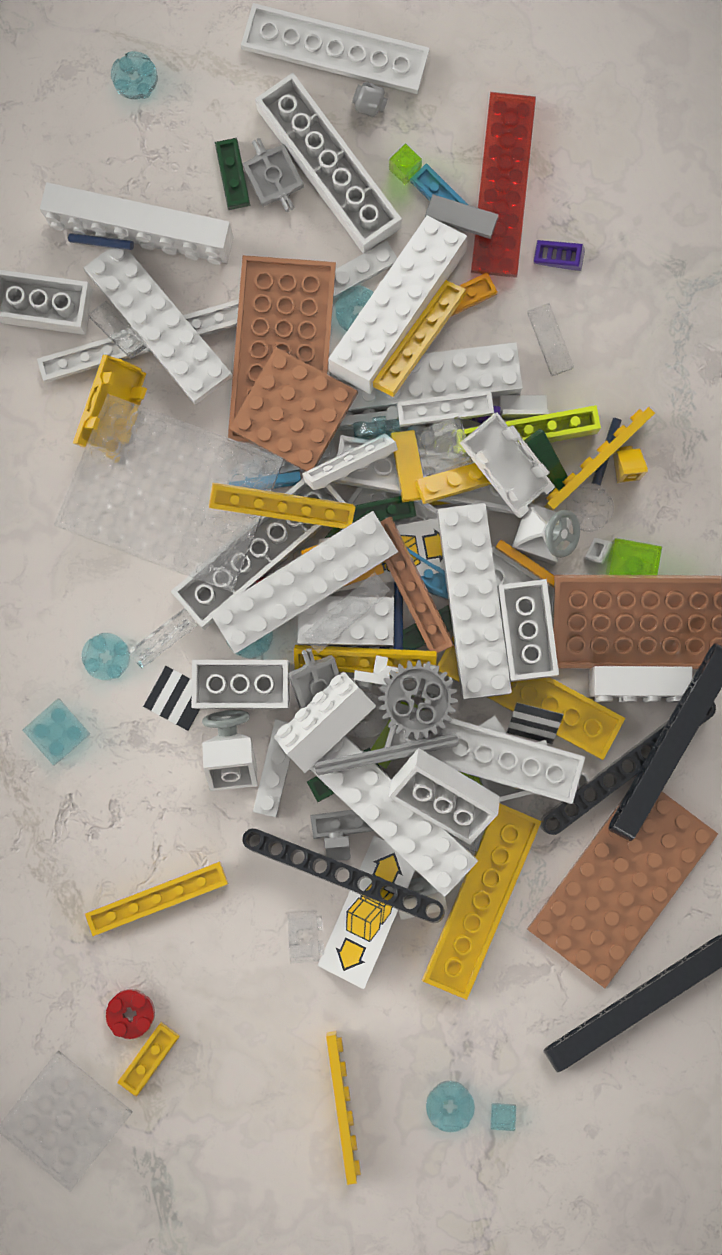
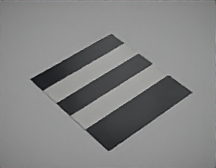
(173, 698)
(534, 723)

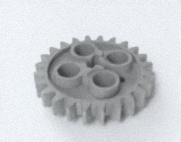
(438, 706)

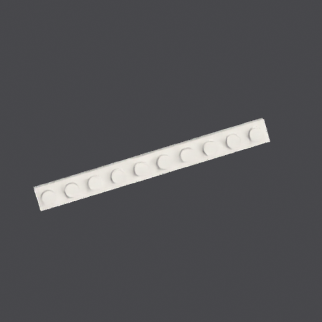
(90, 355)

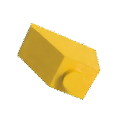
(629, 464)

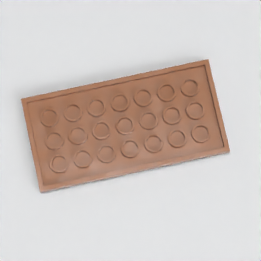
(282, 307)
(636, 619)
(621, 889)

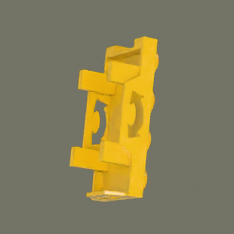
(112, 378)

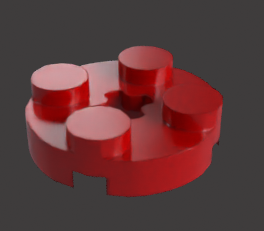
(121, 1025)

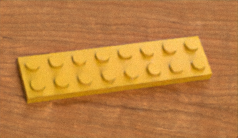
(584, 720)
(481, 902)

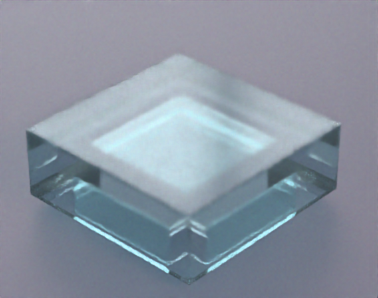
(503, 1116)

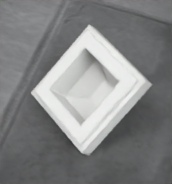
(599, 551)

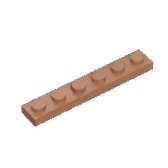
(415, 593)

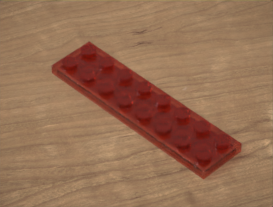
(504, 182)

